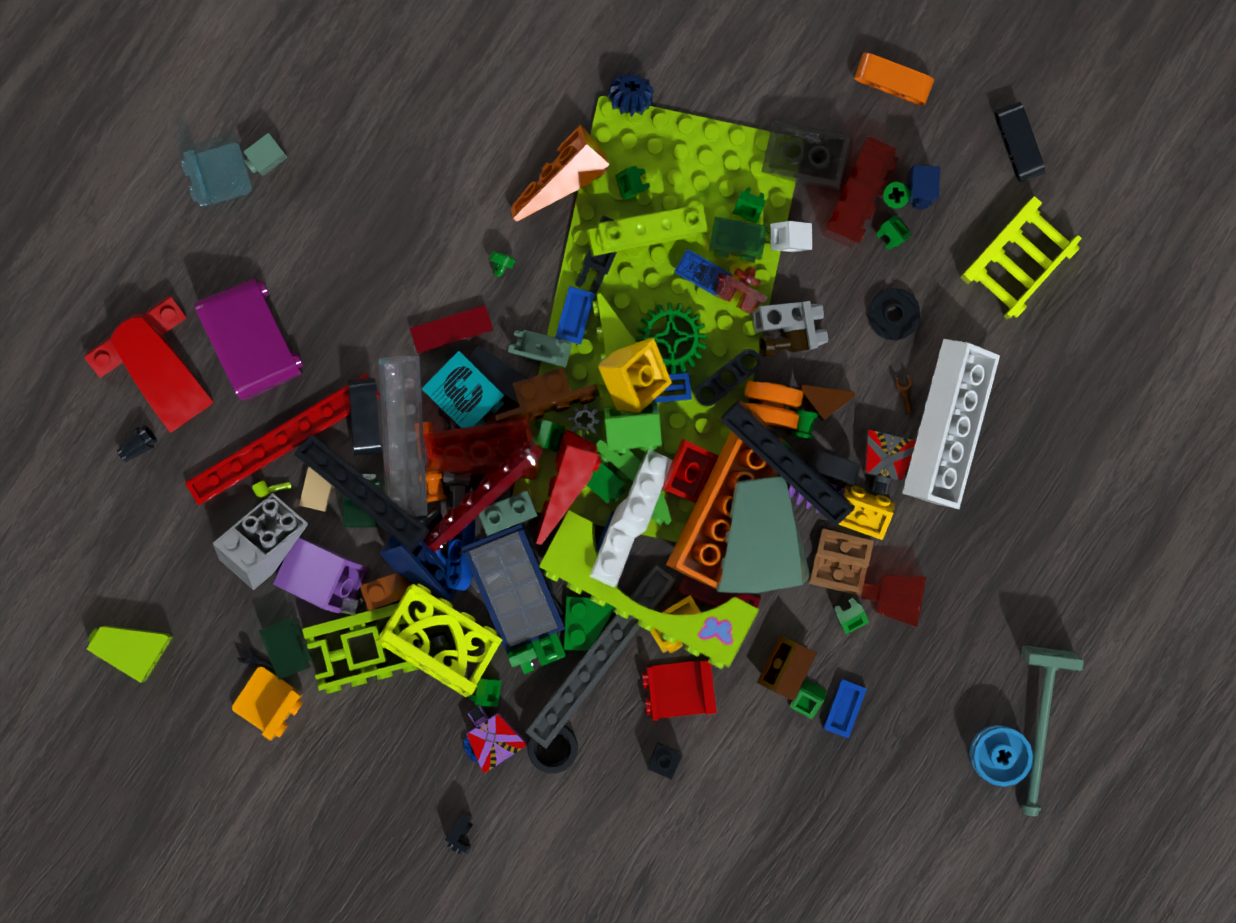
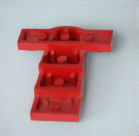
(154, 363)

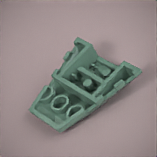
(763, 540)

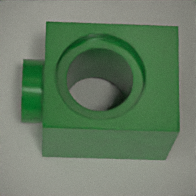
(606, 484)

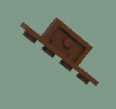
(546, 394)

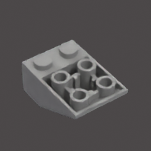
(260, 541)

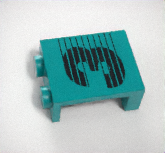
(464, 392)

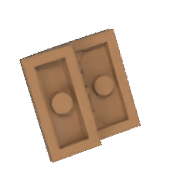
(841, 562)

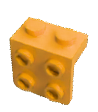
(268, 702)

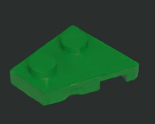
(584, 622)

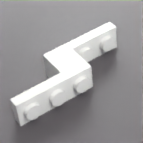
(631, 518)

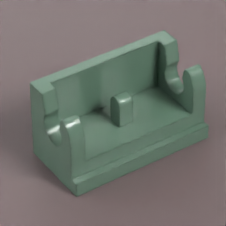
(541, 348)

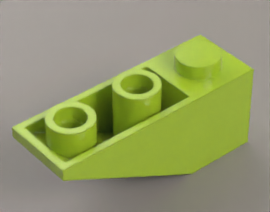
(612, 330)

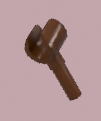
(905, 394)

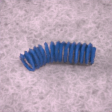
(469, 751)

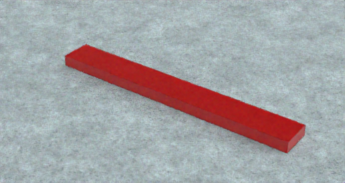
(271, 446)

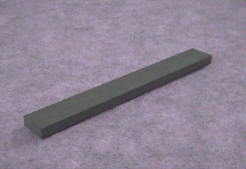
(597, 660)

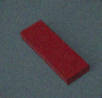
(451, 329)
(711, 596)

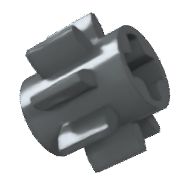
(579, 414)

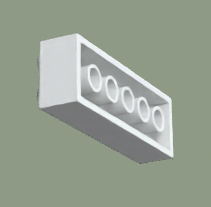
(951, 423)

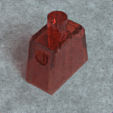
(897, 597)

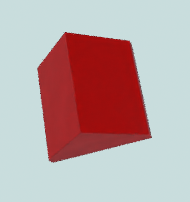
(689, 471)

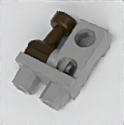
(797, 323)

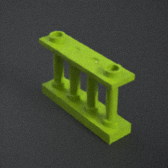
(647, 230)

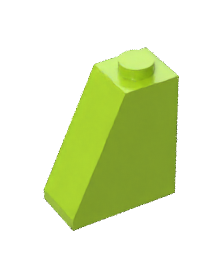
(129, 649)

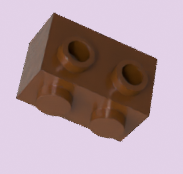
(786, 667)

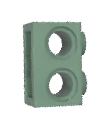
(507, 513)

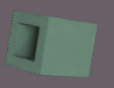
(264, 155)

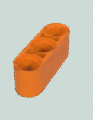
(894, 78)

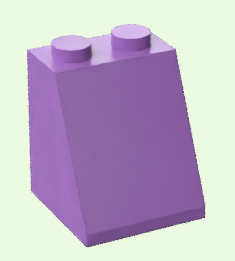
(320, 575)

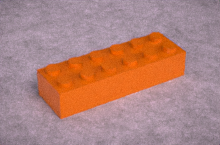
(704, 535)

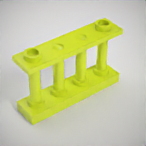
(1014, 234)

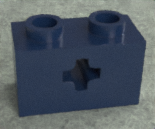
(923, 186)

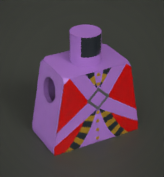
(493, 738)

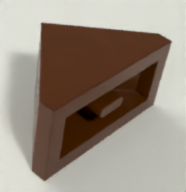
(825, 400)

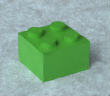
(633, 429)

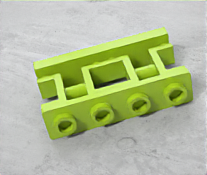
(357, 627)

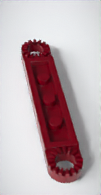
(488, 490)

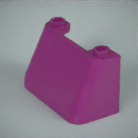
(248, 339)

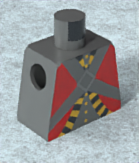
(886, 458)

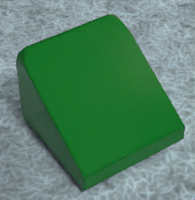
(808, 699)

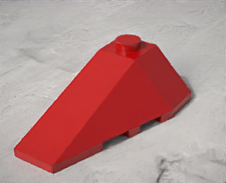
(574, 469)

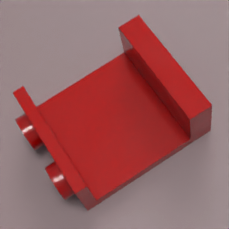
(679, 689)

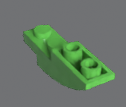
(627, 469)

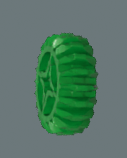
(695, 336)

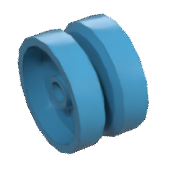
(1016, 759)

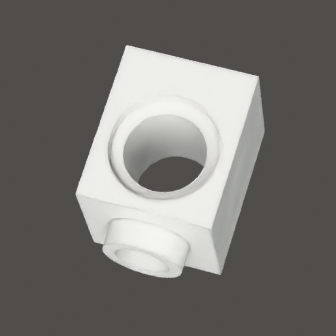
(791, 236)

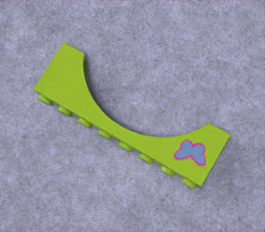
(713, 633)

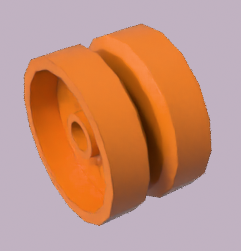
(772, 399)

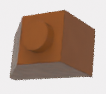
(384, 590)

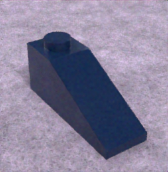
(418, 567)

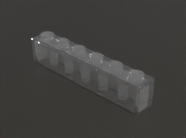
(403, 433)

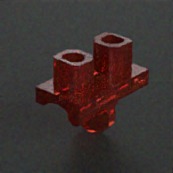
(729, 285)

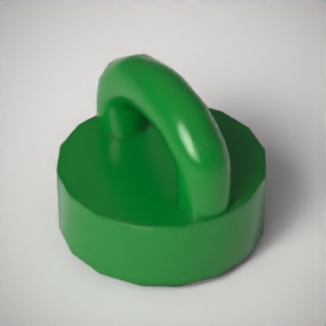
(500, 261)

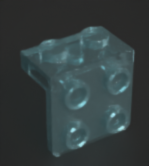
(217, 174)

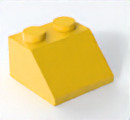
(635, 375)

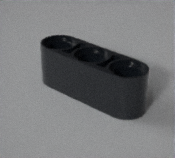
(1019, 142)
(733, 366)
(364, 416)

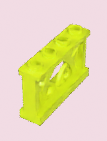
(403, 642)

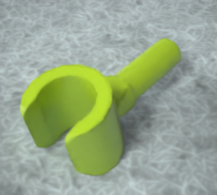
(262, 490)

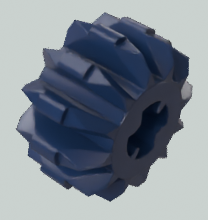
(630, 94)

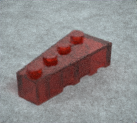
(860, 192)

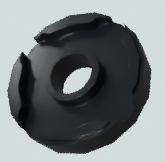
(909, 314)

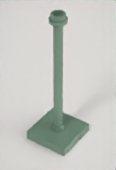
(1051, 661)

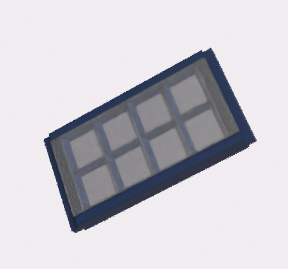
(513, 587)

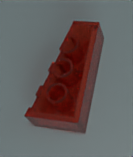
(477, 448)

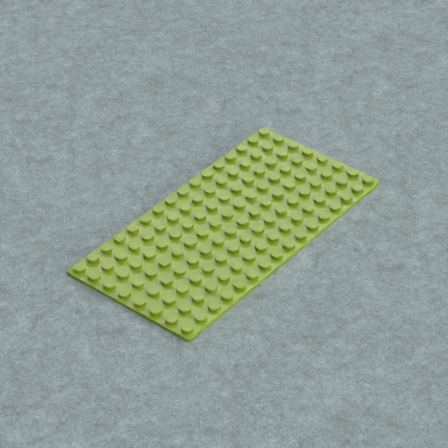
(687, 165)

